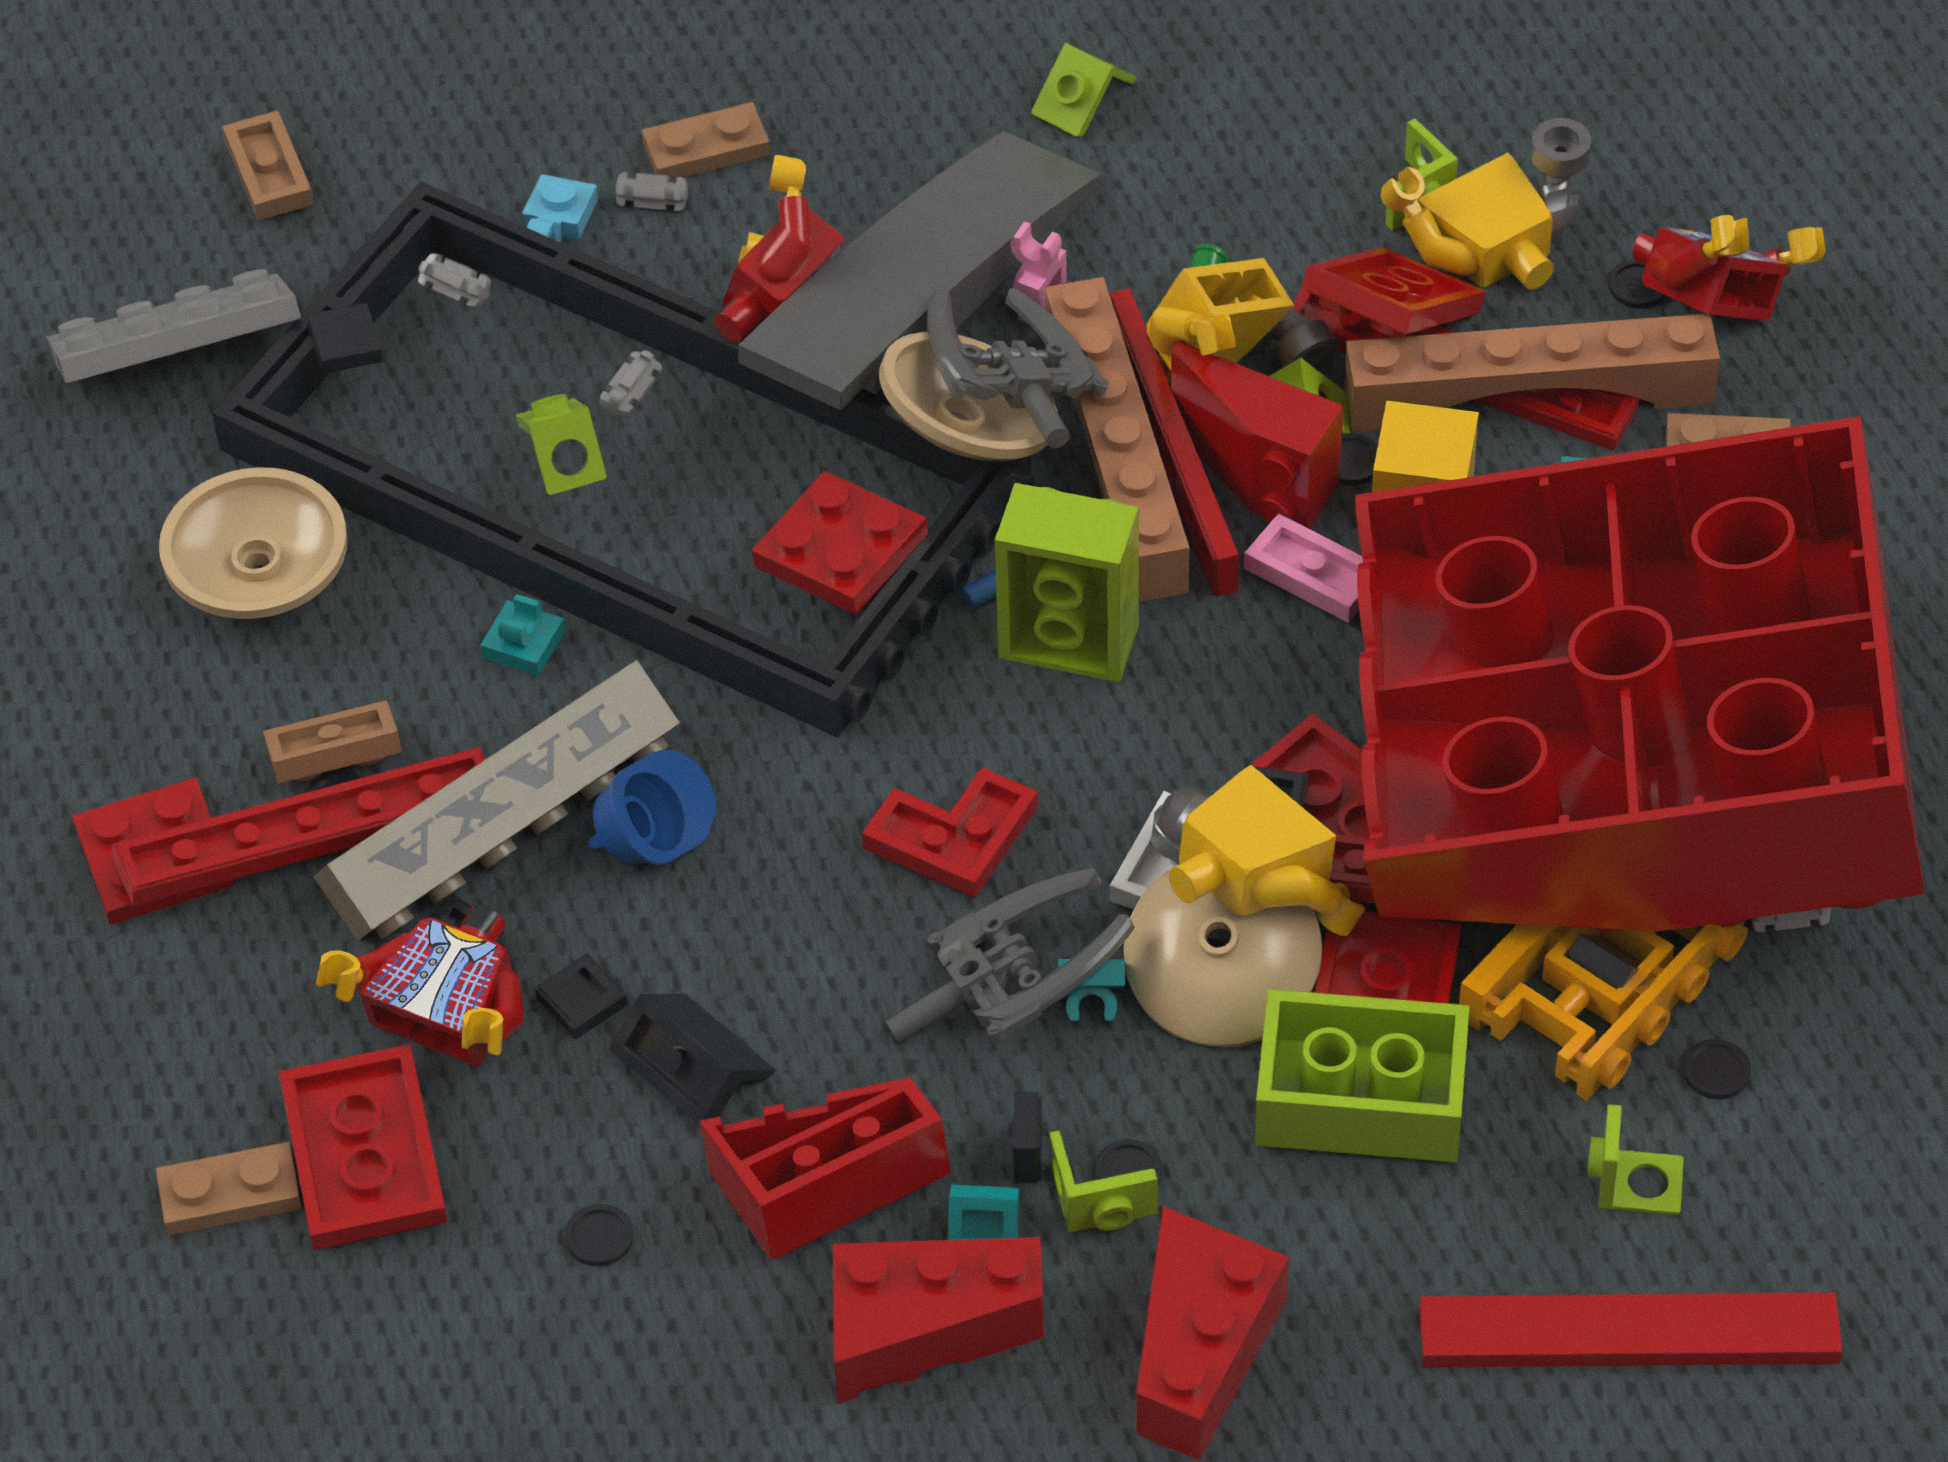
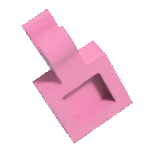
(1041, 263)

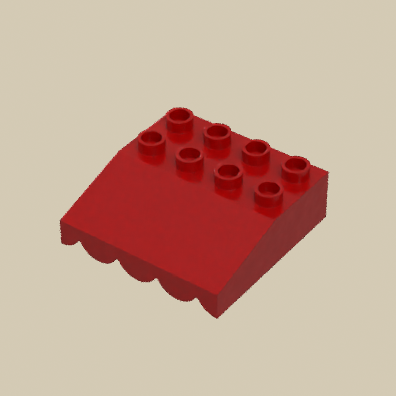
(1635, 689)

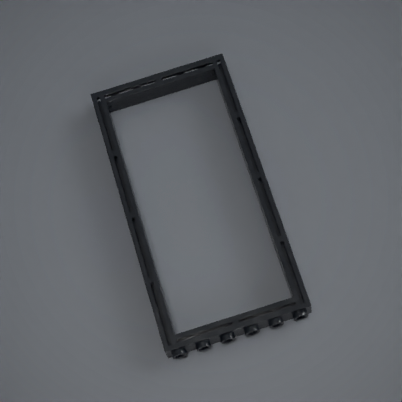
(558, 574)

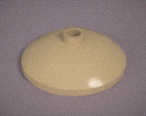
(964, 427)
(251, 522)
(1210, 991)

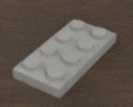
(189, 322)

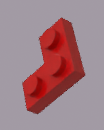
(957, 845)

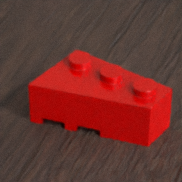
(826, 1163)
(930, 1305)
(1203, 1328)

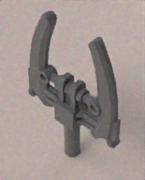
(1021, 371)
(981, 976)

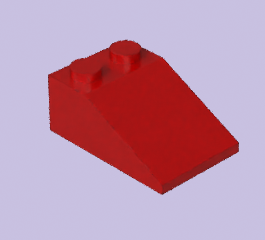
(1260, 434)

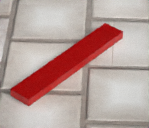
(1582, 413)
(1178, 454)
(279, 830)
(1629, 1330)

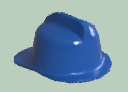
(654, 810)

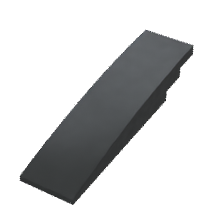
(880, 285)

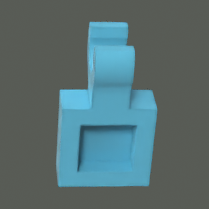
(560, 207)

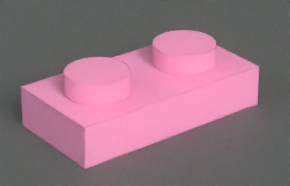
(1306, 566)

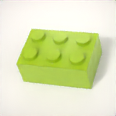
(1067, 581)
(1361, 1075)

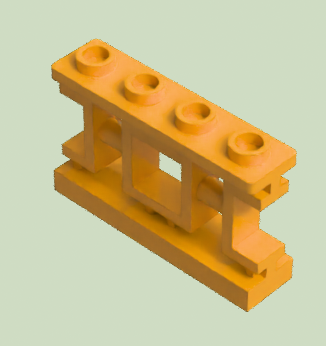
(1636, 1010)

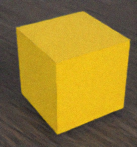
(1424, 446)

